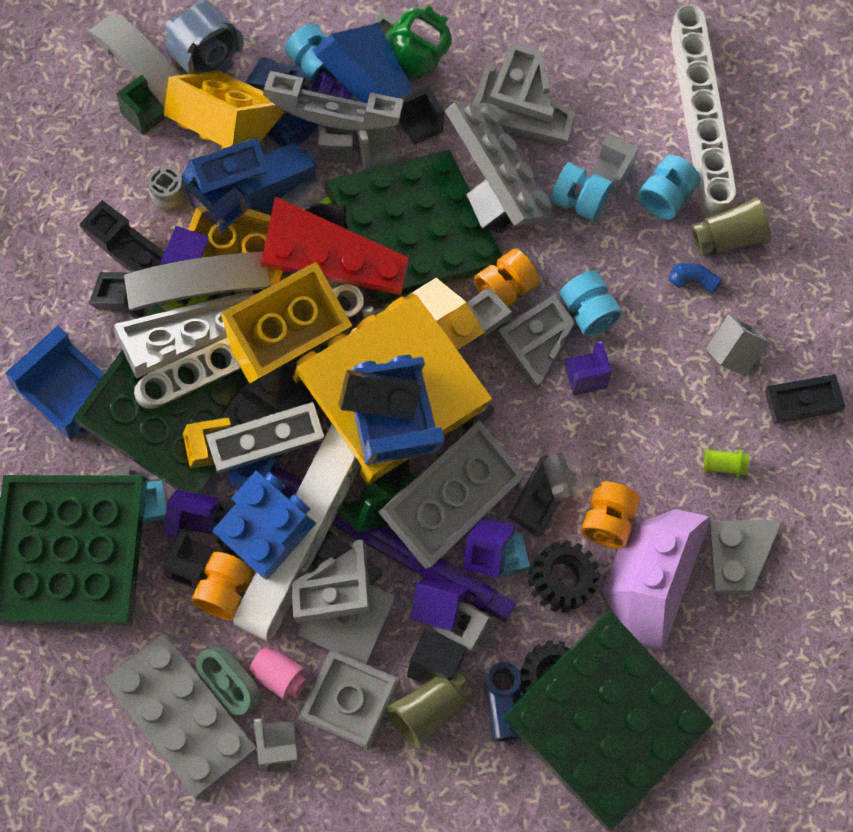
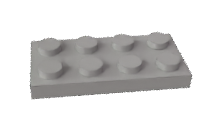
(500, 164)
(451, 494)
(180, 716)

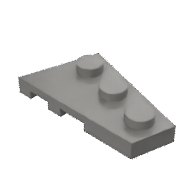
(525, 126)

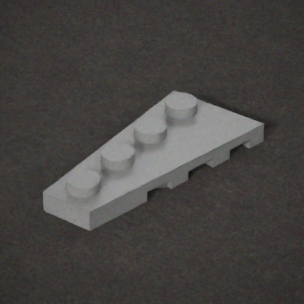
(174, 334)

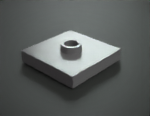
(352, 634)
(349, 699)

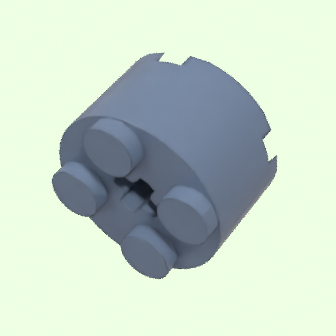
(203, 39)

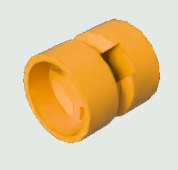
(510, 277)
(610, 515)
(225, 582)

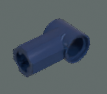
(502, 700)

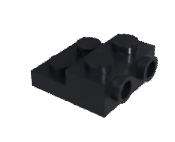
(266, 397)

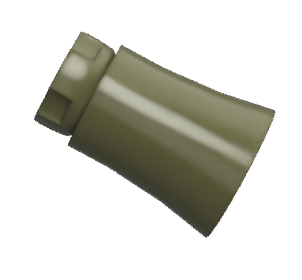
(732, 229)
(429, 708)

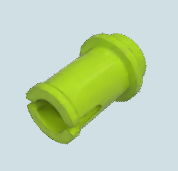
(726, 462)

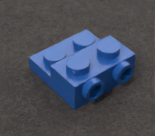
(264, 523)

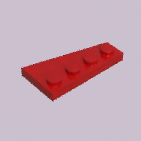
(302, 238)

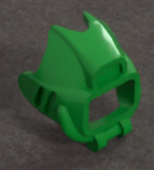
(411, 50)

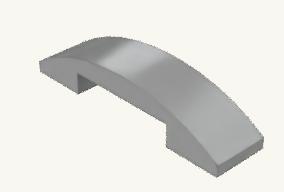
(135, 53)
(330, 110)
(196, 278)

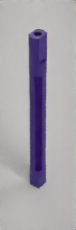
(388, 543)

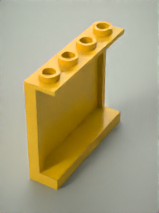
(402, 330)

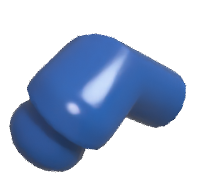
(694, 272)

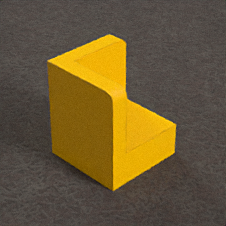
(196, 441)

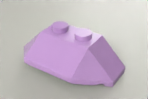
(653, 574)

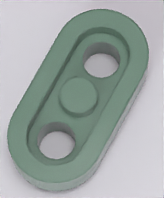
(229, 681)

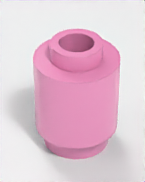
(278, 673)

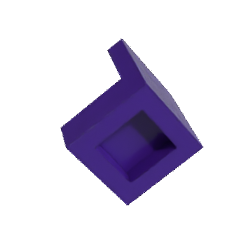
(184, 246)
(589, 371)
(189, 512)
(487, 547)
(437, 602)

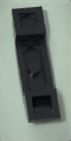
(121, 241)

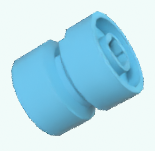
(300, 51)
(669, 187)
(592, 196)
(590, 301)

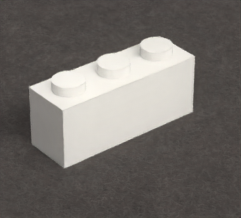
(265, 437)

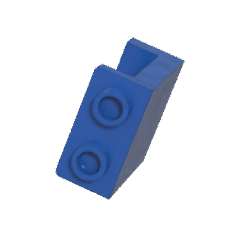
(225, 168)
(55, 380)
(397, 438)

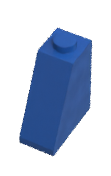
(364, 62)
(287, 170)

